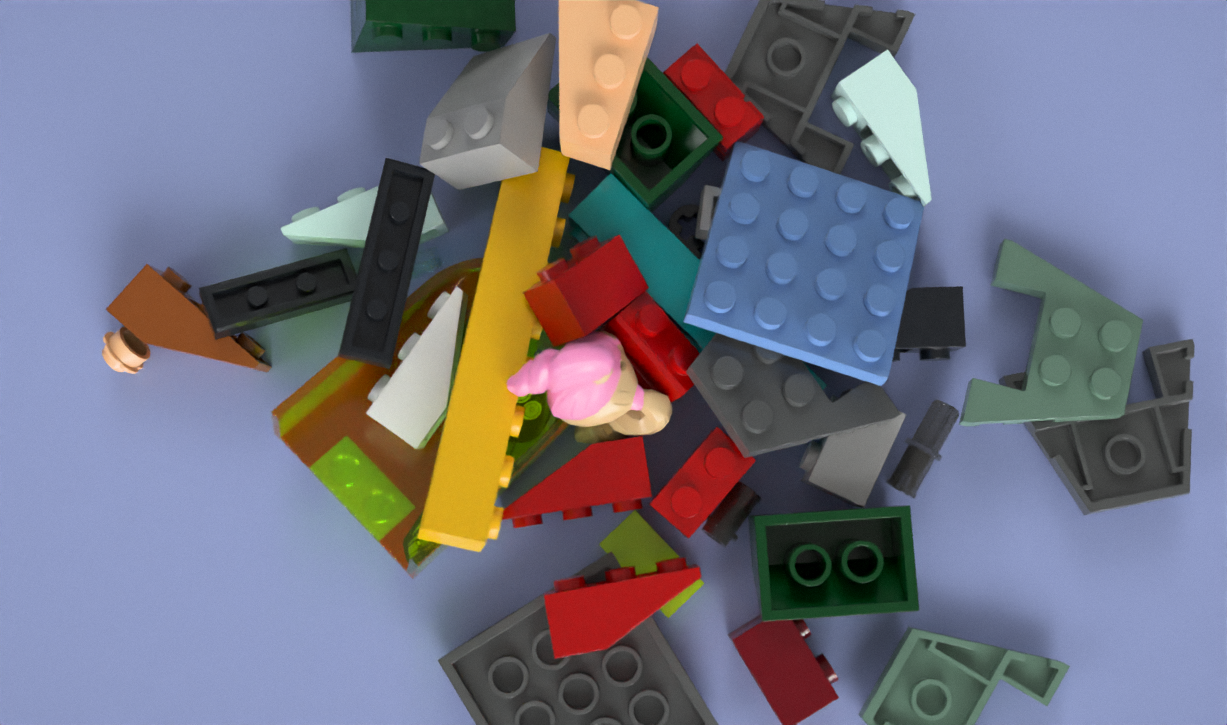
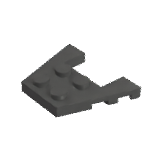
(788, 60)
(775, 401)
(1130, 457)

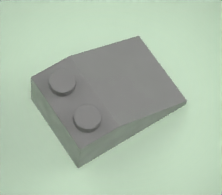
(492, 116)

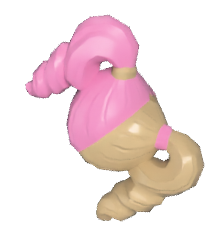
(594, 389)

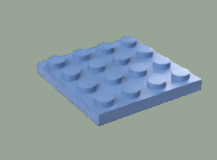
(806, 263)

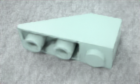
(886, 116)
(349, 221)

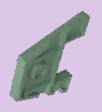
(1077, 355)
(951, 679)

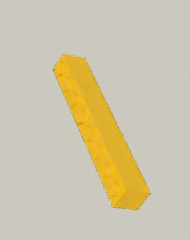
(494, 348)

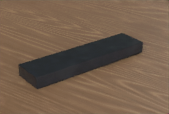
(387, 264)

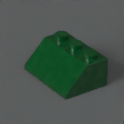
(660, 140)
(834, 562)

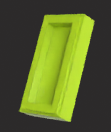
(641, 546)

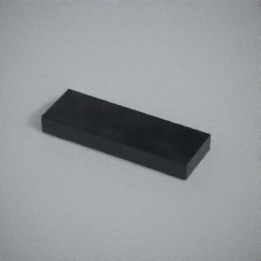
(279, 293)

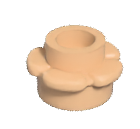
(124, 351)

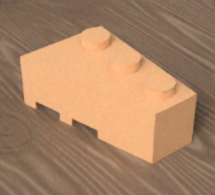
(599, 72)

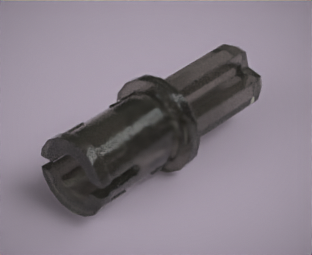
(923, 448)

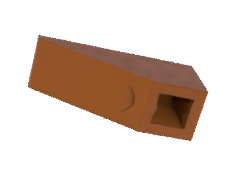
(167, 317)

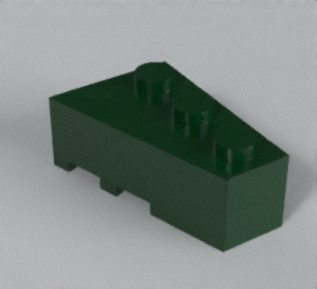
(431, 24)

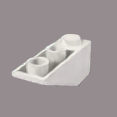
(419, 391)

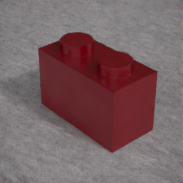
(785, 667)

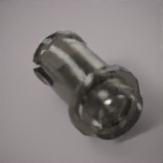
(731, 514)

